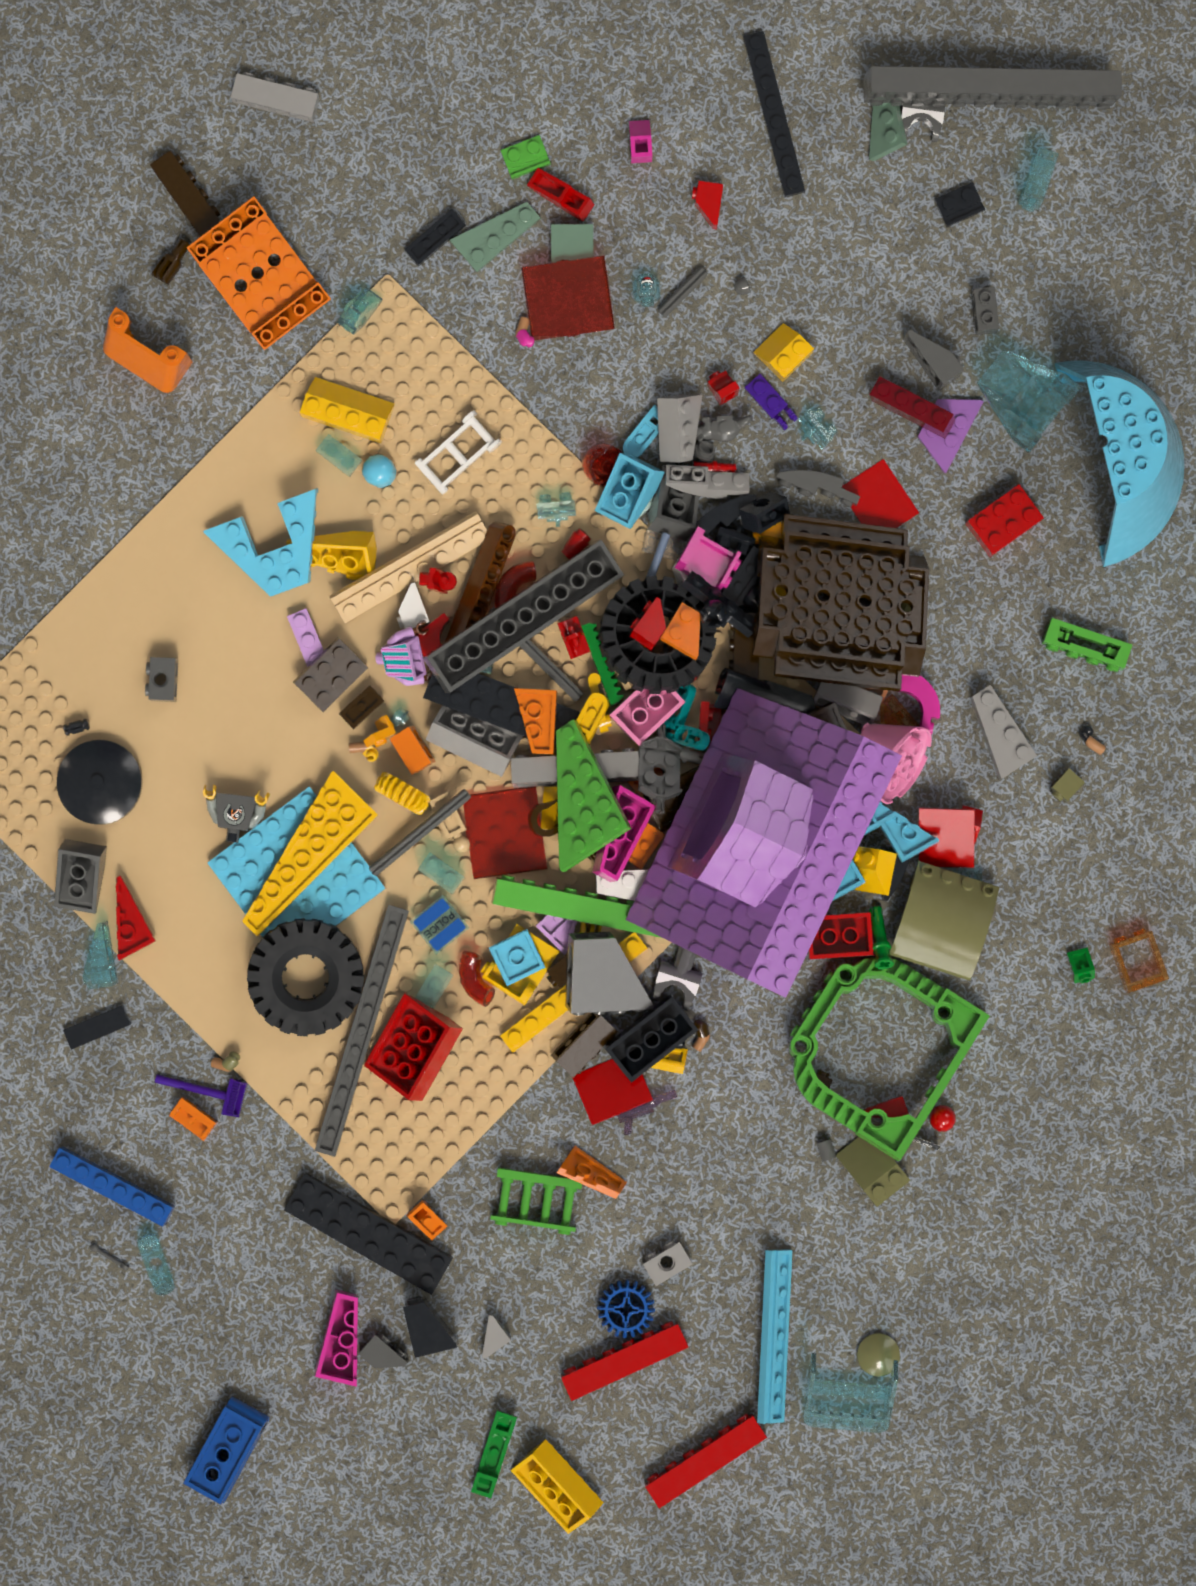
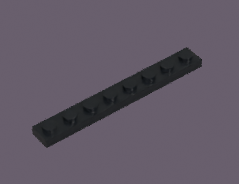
(774, 114)

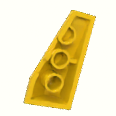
(345, 552)

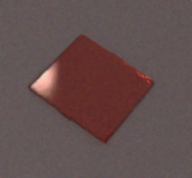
(568, 297)
(501, 833)

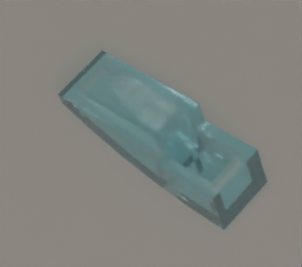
(434, 986)

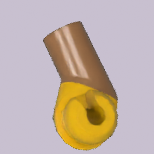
(370, 753)

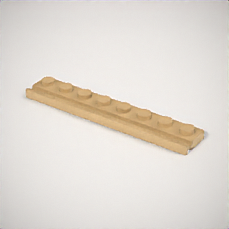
(406, 568)

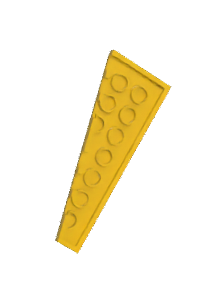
(325, 832)

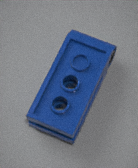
(236, 1432)

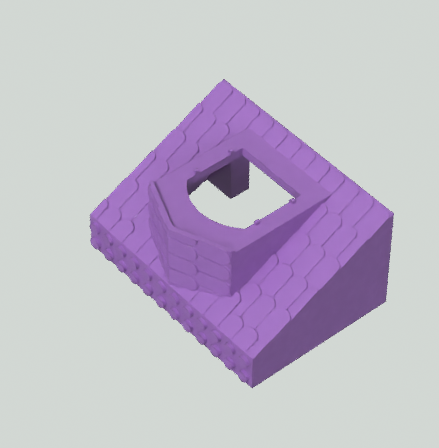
(794, 816)

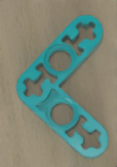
(677, 723)

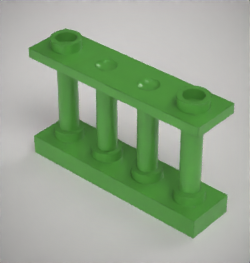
(528, 1180)

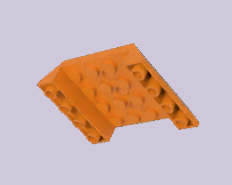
(283, 293)

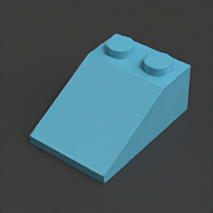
(628, 489)

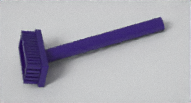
(232, 1098)

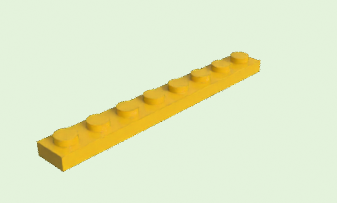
(555, 1005)

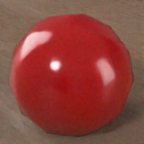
(942, 1118)

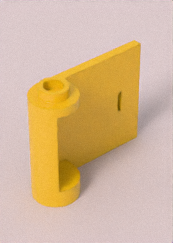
(524, 988)

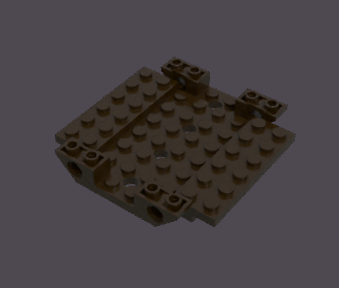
(840, 637)

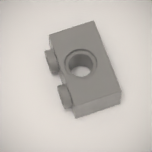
(657, 1271)

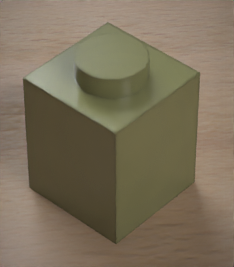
(1066, 786)

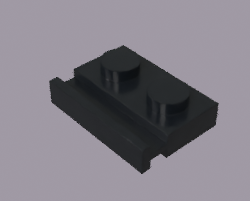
(959, 204)

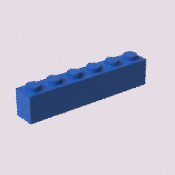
(112, 1186)

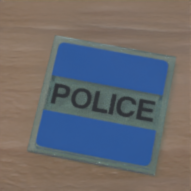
(439, 924)

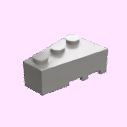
(678, 426)

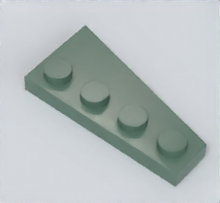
(494, 236)

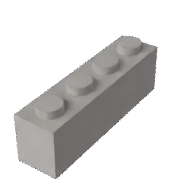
(275, 97)

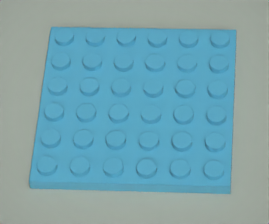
(329, 898)

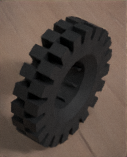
(634, 661)
(294, 1013)

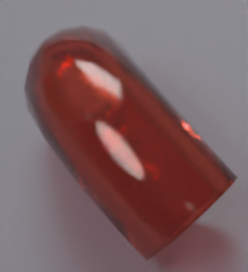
(512, 580)
(472, 981)

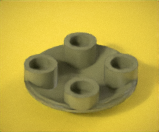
(877, 1354)

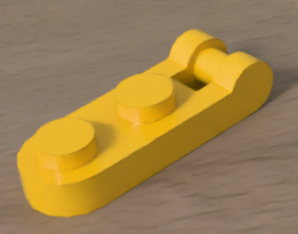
(594, 681)
(592, 714)

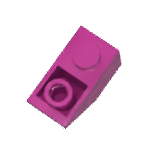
(640, 141)

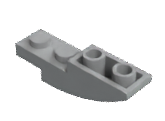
(701, 482)

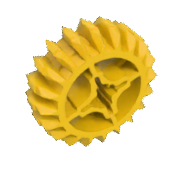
(402, 793)

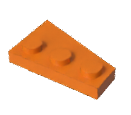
(539, 718)
(591, 1173)

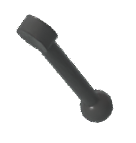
(94, 1247)

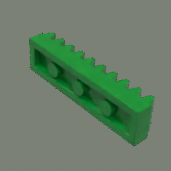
(605, 675)

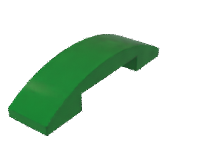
(494, 1454)

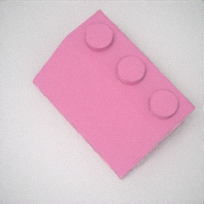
(645, 713)

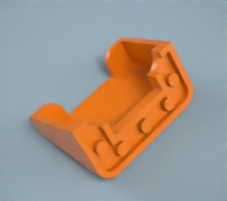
(160, 370)

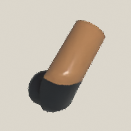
(1092, 743)

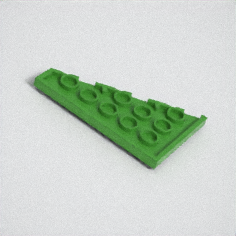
(586, 804)

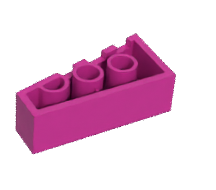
(614, 856)
(339, 1346)

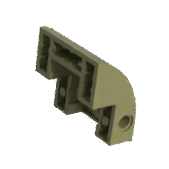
(944, 920)

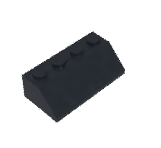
(650, 1038)

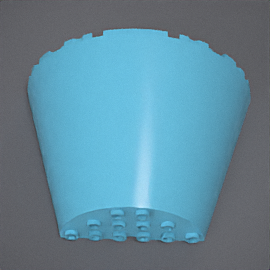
(1140, 455)

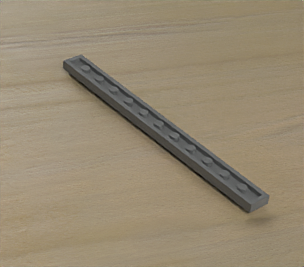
(361, 1030)

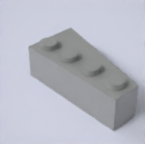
(1001, 734)

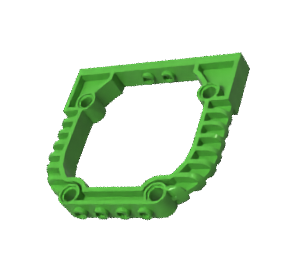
(894, 1133)

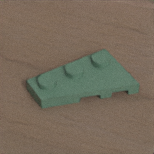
(886, 131)

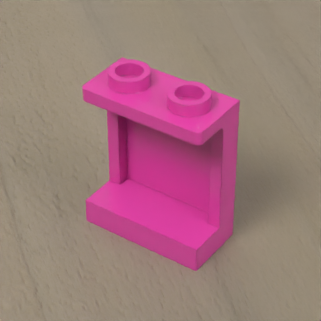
(708, 560)

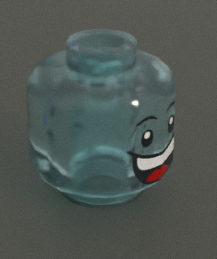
(646, 290)

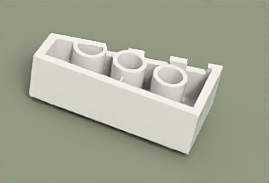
(625, 888)

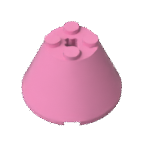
(911, 744)

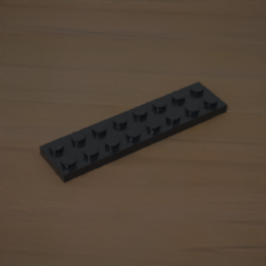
(491, 703)
(368, 1233)

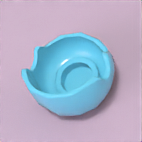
(379, 471)

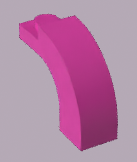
(925, 696)

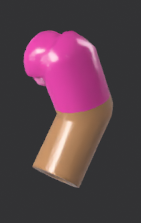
(522, 334)

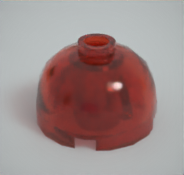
(599, 462)

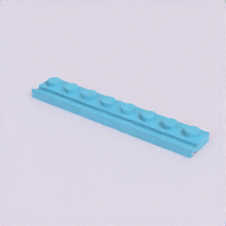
(774, 1336)

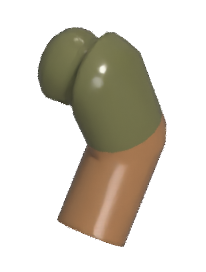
(228, 1063)

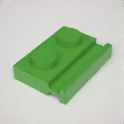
(525, 157)

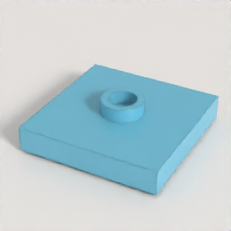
(516, 957)

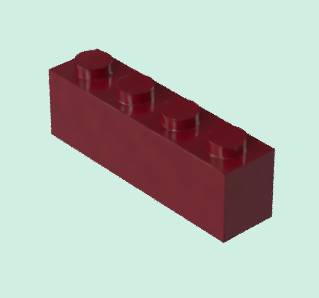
(912, 407)

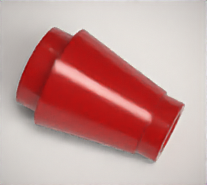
(576, 543)

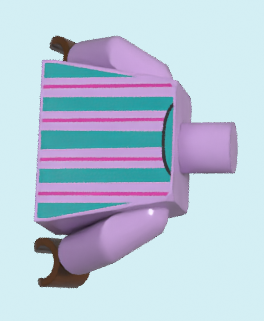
(404, 656)

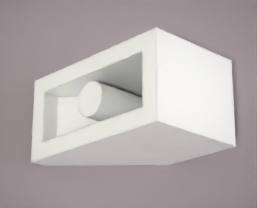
(412, 609)

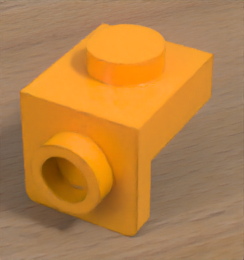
(385, 731)

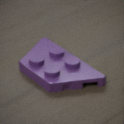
(945, 449)

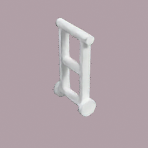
(468, 421)

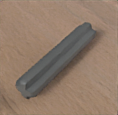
(682, 292)

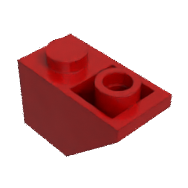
(650, 626)

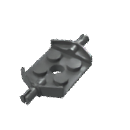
(665, 755)

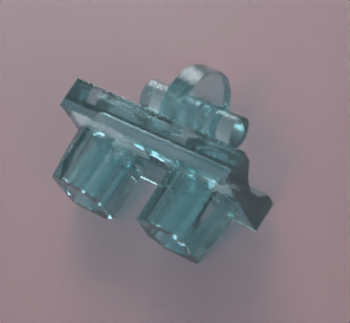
(815, 430)
(556, 511)

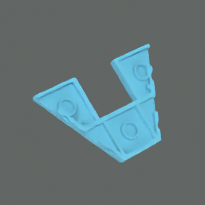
(282, 567)
(904, 837)

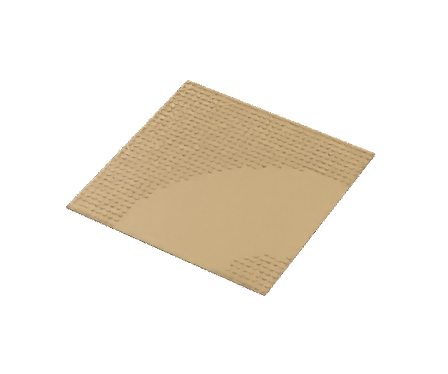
(254, 730)

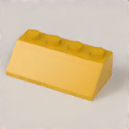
(347, 409)
(557, 1486)

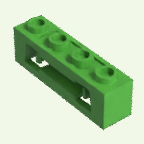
(1092, 657)

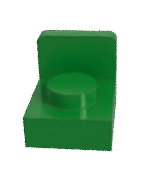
(1081, 965)

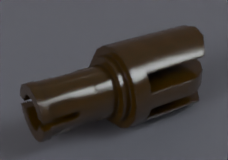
(170, 263)

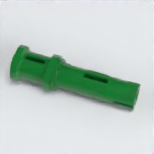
(881, 945)

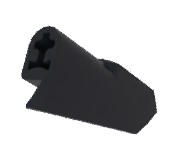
(731, 680)

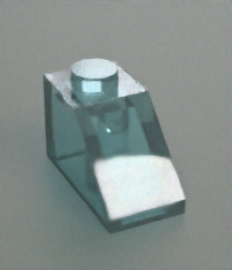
(359, 310)

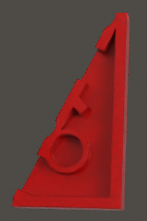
(132, 928)

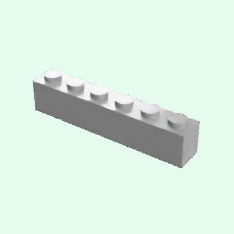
(542, 769)

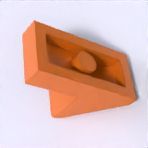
(426, 1220)

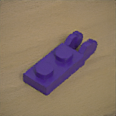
(769, 400)

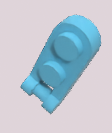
(642, 435)

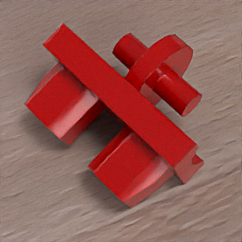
(438, 580)
(573, 637)

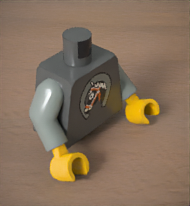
(235, 811)

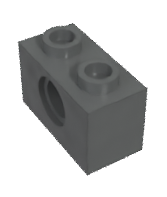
(167, 691)

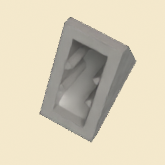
(495, 1336)

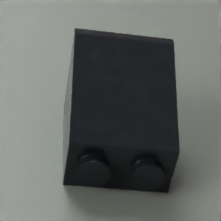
(427, 1329)

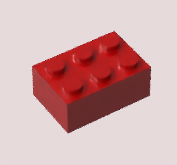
(1004, 520)
(843, 937)

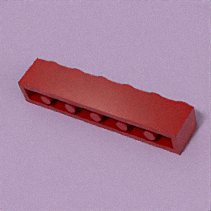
(624, 1361)
(705, 1461)

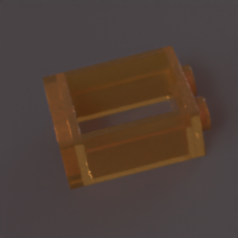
(1144, 982)

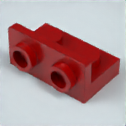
(709, 719)

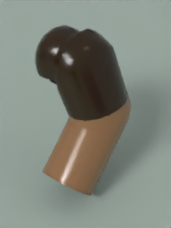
(702, 1033)

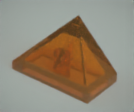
(894, 713)

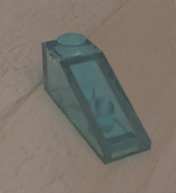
(100, 963)

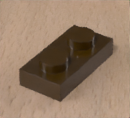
(361, 707)

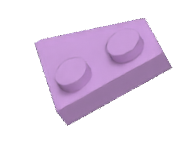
(557, 930)

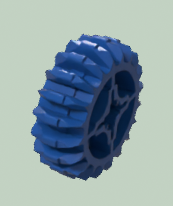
(636, 1309)

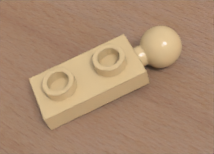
(452, 825)

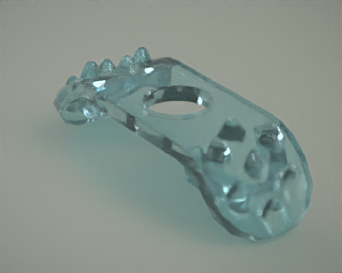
(160, 1279)

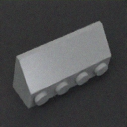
(474, 740)

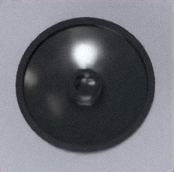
(99, 782)

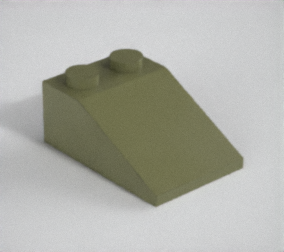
(872, 1170)

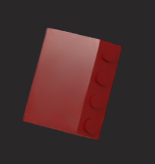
(413, 1048)

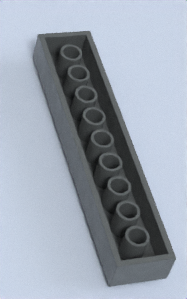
(523, 616)

